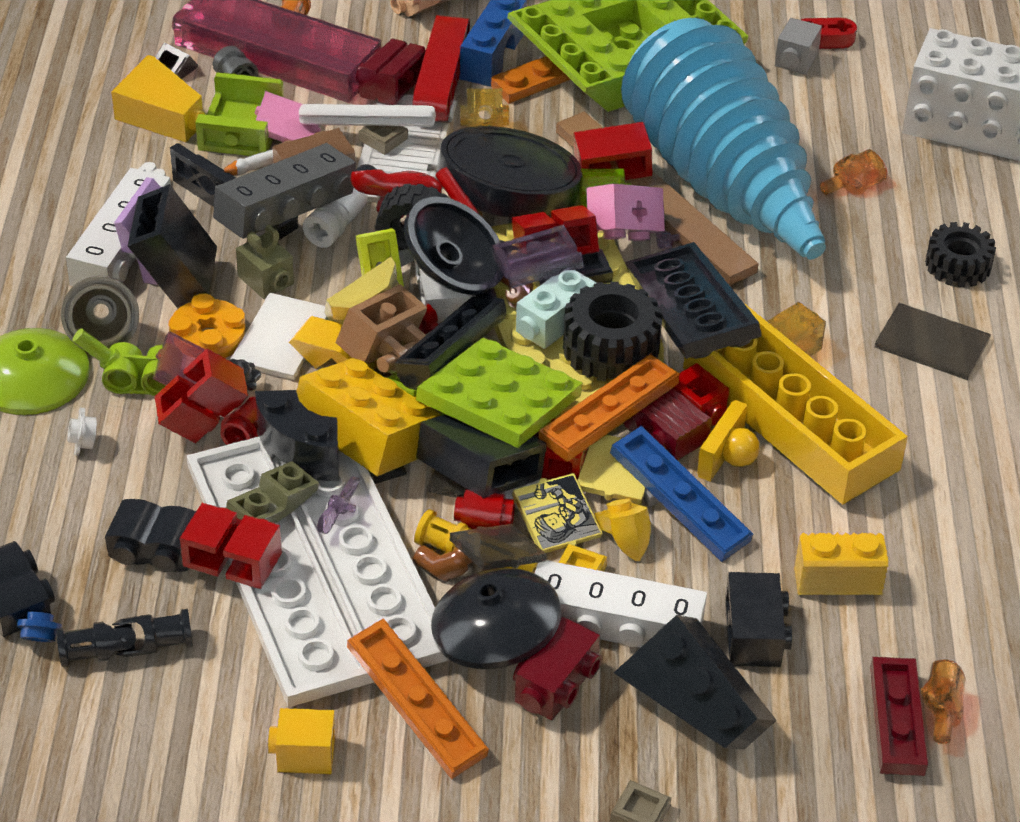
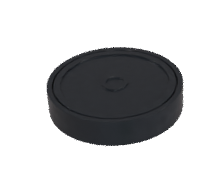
(511, 170)

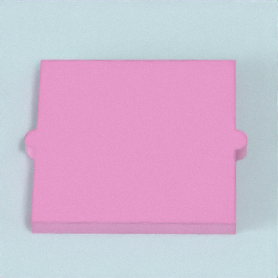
(283, 118)

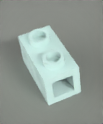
(543, 310)

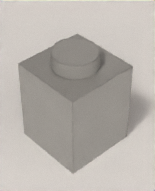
(798, 45)

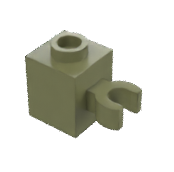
(265, 263)

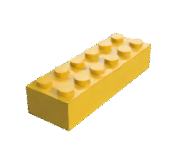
(808, 413)

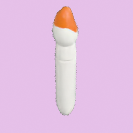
(253, 162)

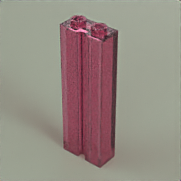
(278, 43)

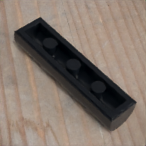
(450, 339)

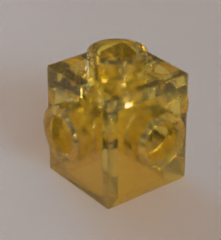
(484, 101)

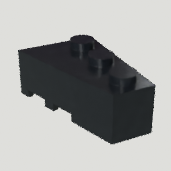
(698, 683)

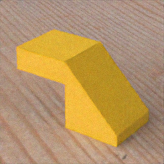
(317, 342)

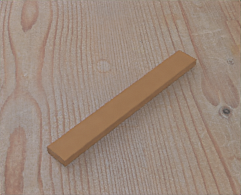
(680, 215)

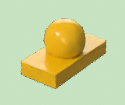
(728, 443)

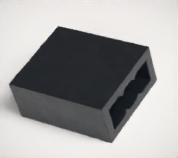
(172, 245)
(477, 458)

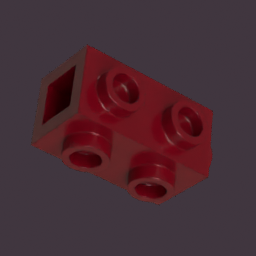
(555, 672)

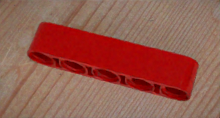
(441, 65)

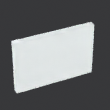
(271, 331)

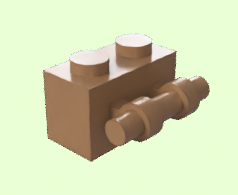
(383, 327)

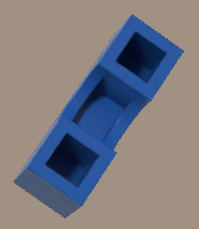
(485, 44)

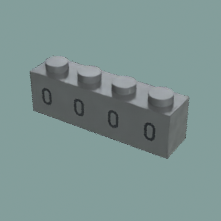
(283, 190)

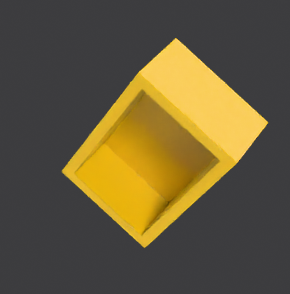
(373, 414)

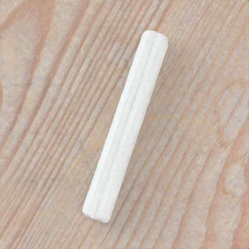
(367, 115)

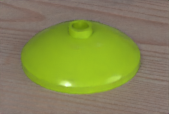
(39, 370)

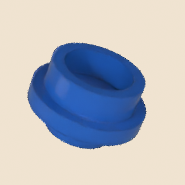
(38, 627)

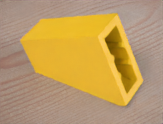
(157, 101)

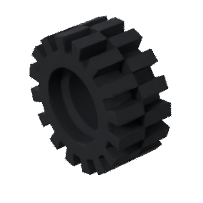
(970, 267)

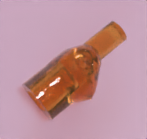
(856, 173)
(945, 698)

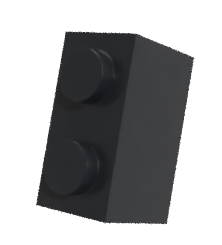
(756, 619)

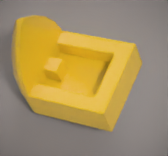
(628, 525)

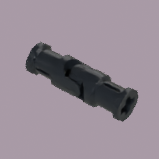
(106, 640)

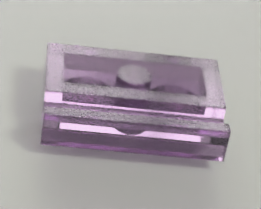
(537, 256)

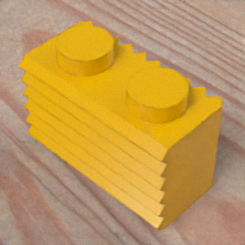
(841, 564)

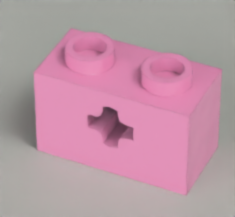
(627, 210)

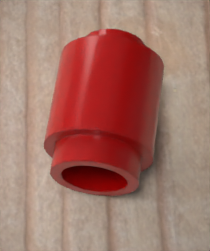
(485, 512)

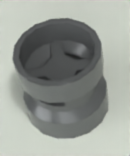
(233, 61)

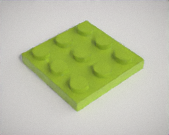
(499, 392)

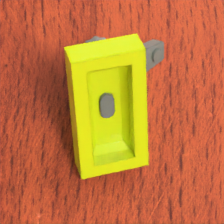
(379, 246)

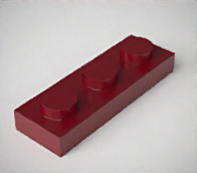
(898, 716)

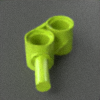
(123, 365)

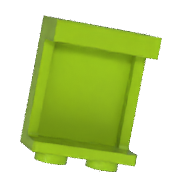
(231, 118)

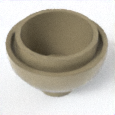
(79, 305)

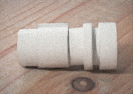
(331, 219)

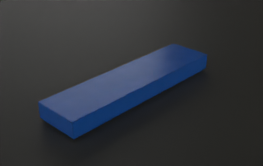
(681, 493)

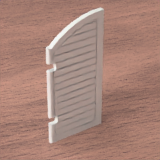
(416, 153)

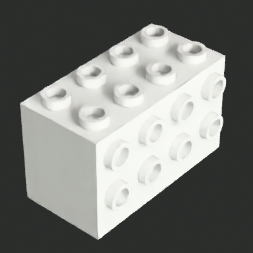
(966, 94)

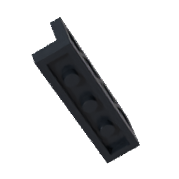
(202, 176)

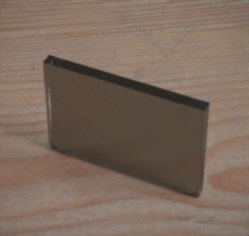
(932, 341)

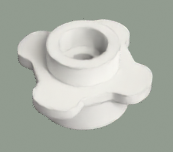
(82, 431)

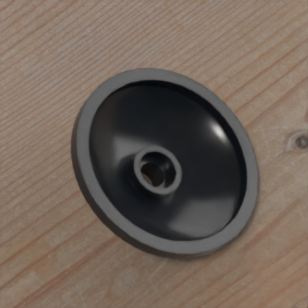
(452, 245)
(496, 618)

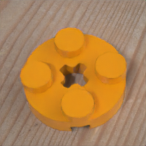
(210, 313)

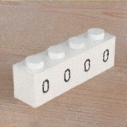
(99, 247)
(619, 605)

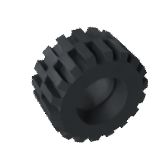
(610, 329)

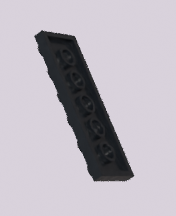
(695, 301)

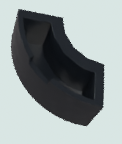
(298, 434)

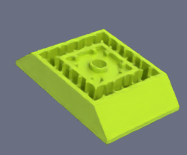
(598, 37)

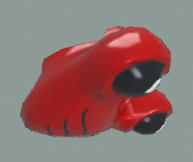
(376, 182)

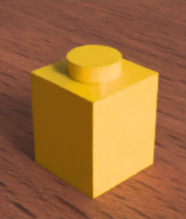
(303, 741)

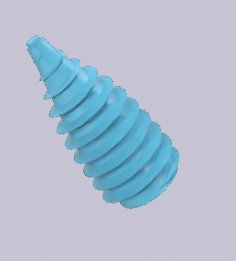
(724, 128)

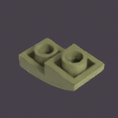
(278, 494)

